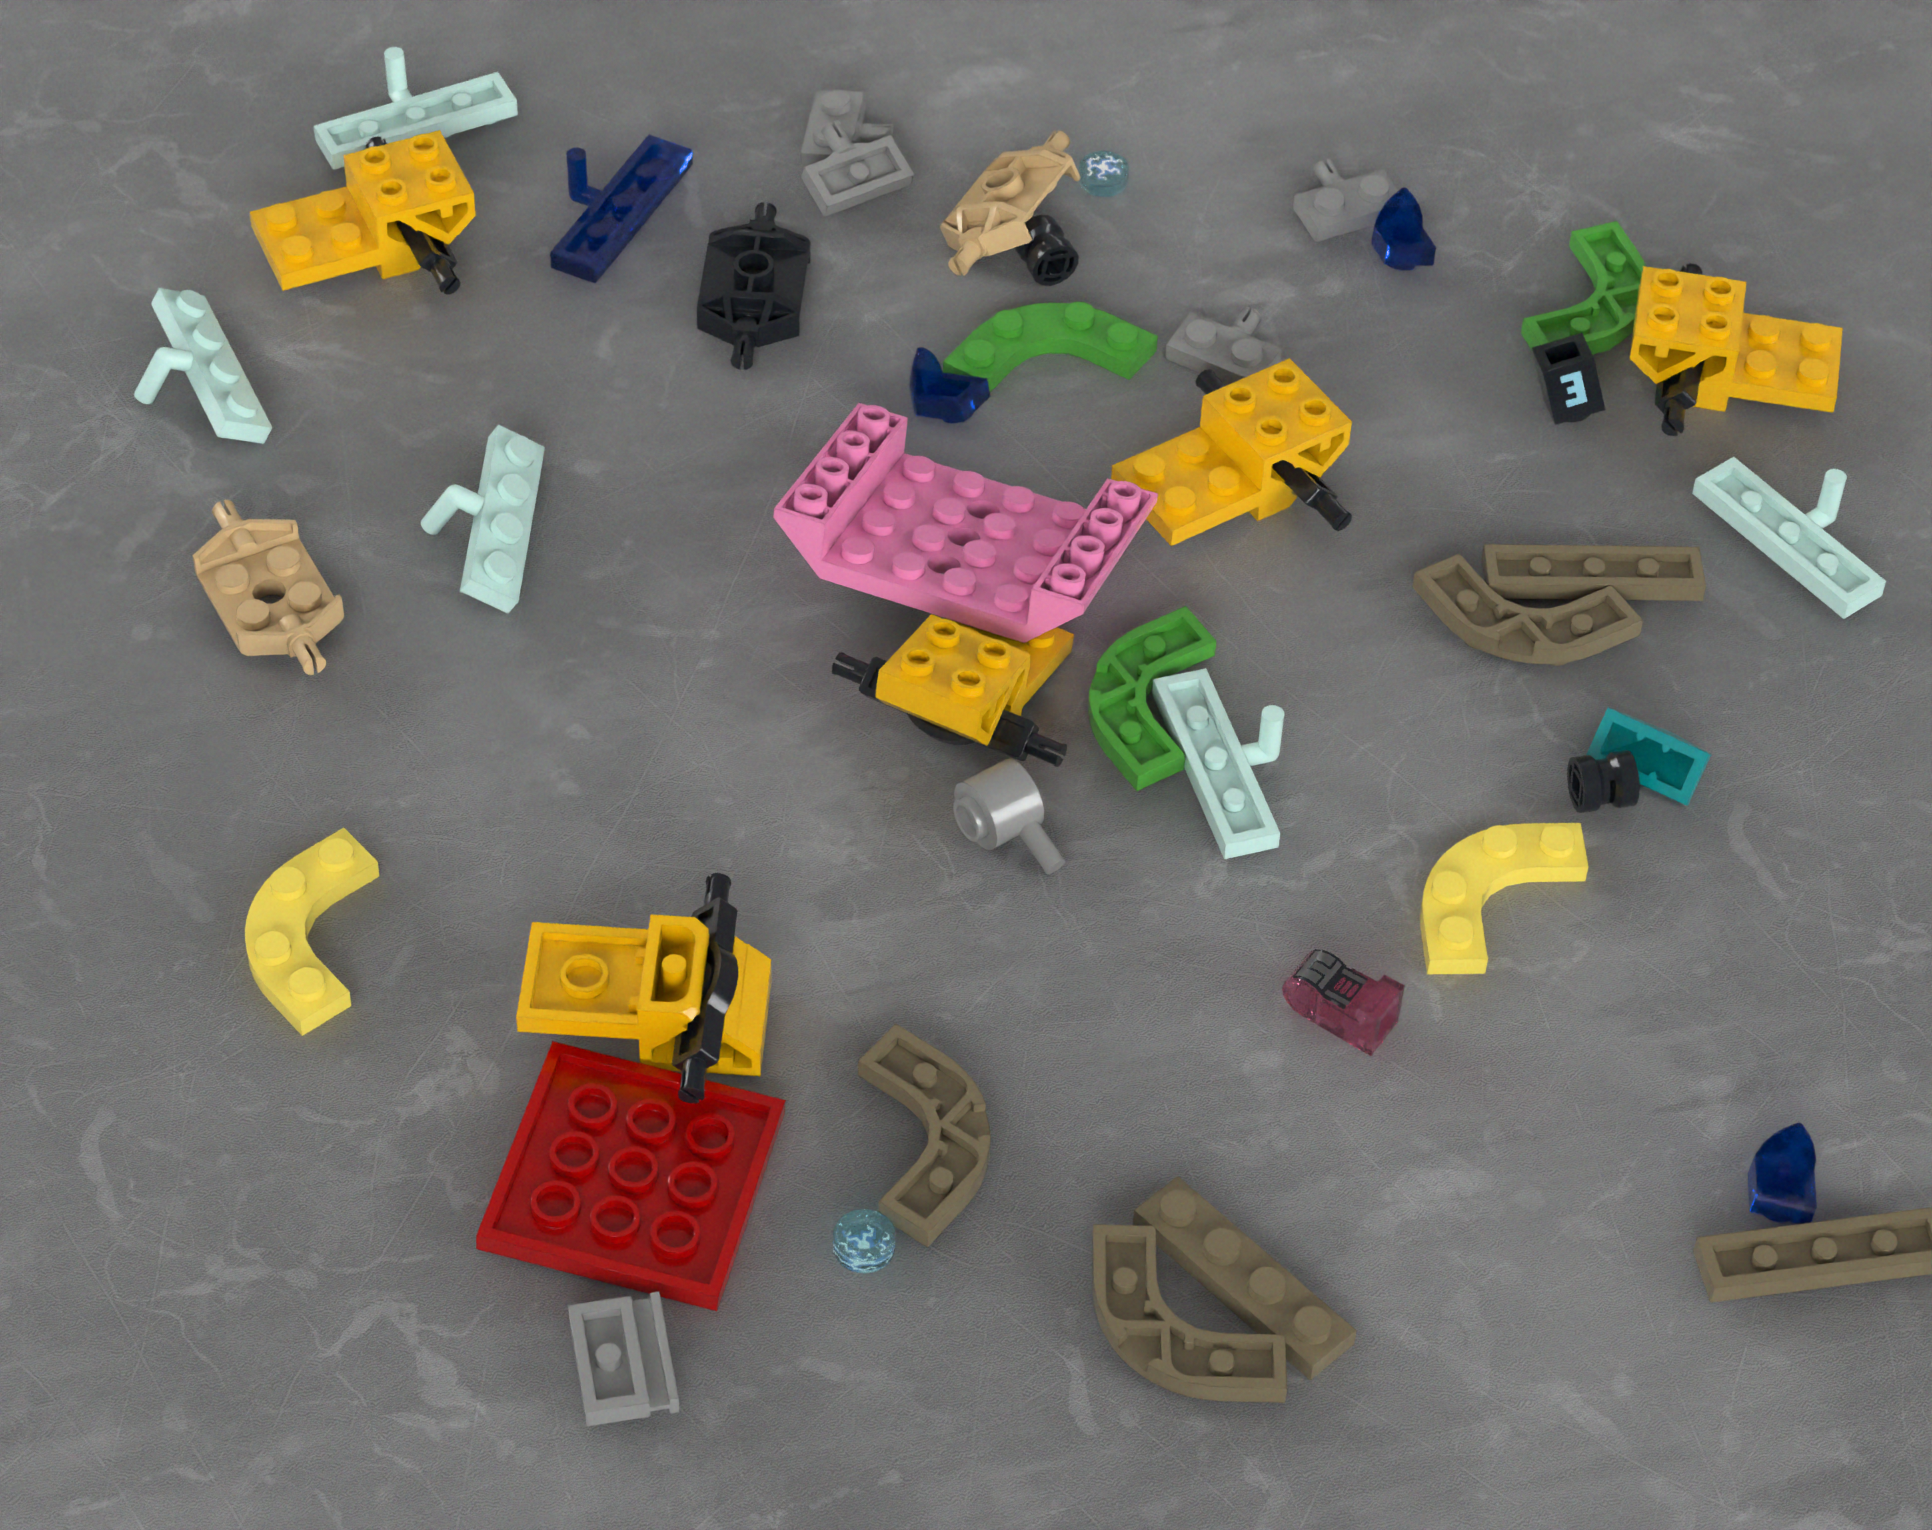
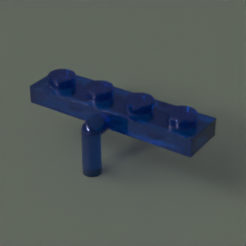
(618, 209)

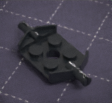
(753, 307)

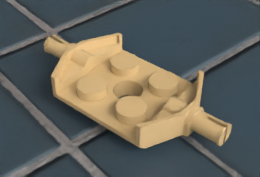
(1003, 199)
(261, 560)

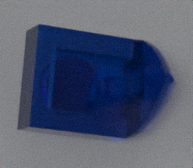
(1400, 234)
(944, 394)
(1784, 1177)

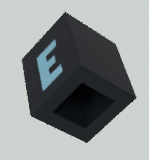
(1568, 379)

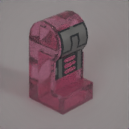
(1344, 1000)

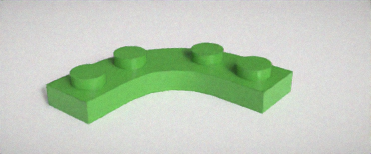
(1611, 309)
(1055, 329)
(1124, 681)

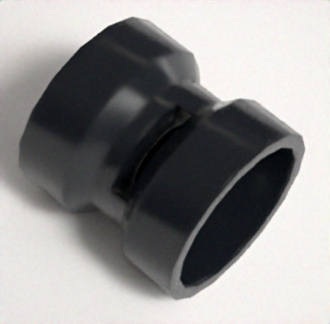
(1051, 255)
(1603, 781)

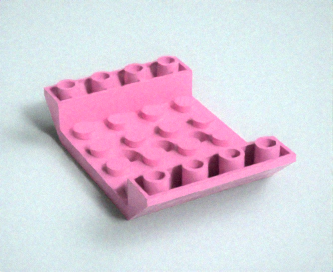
(898, 522)

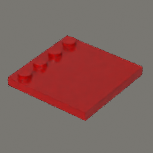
(630, 1178)

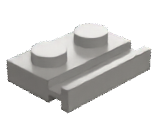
(622, 1359)

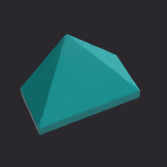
(1662, 758)

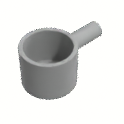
(1002, 806)

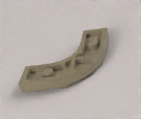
(1523, 632)
(956, 1129)
(1166, 1347)

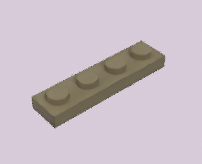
(1580, 570)
(1815, 1255)
(1245, 1277)

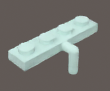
(445, 109)
(209, 364)
(501, 518)
(1791, 537)
(1219, 763)

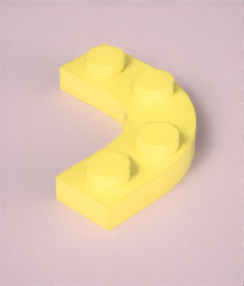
(1476, 870)
(283, 918)

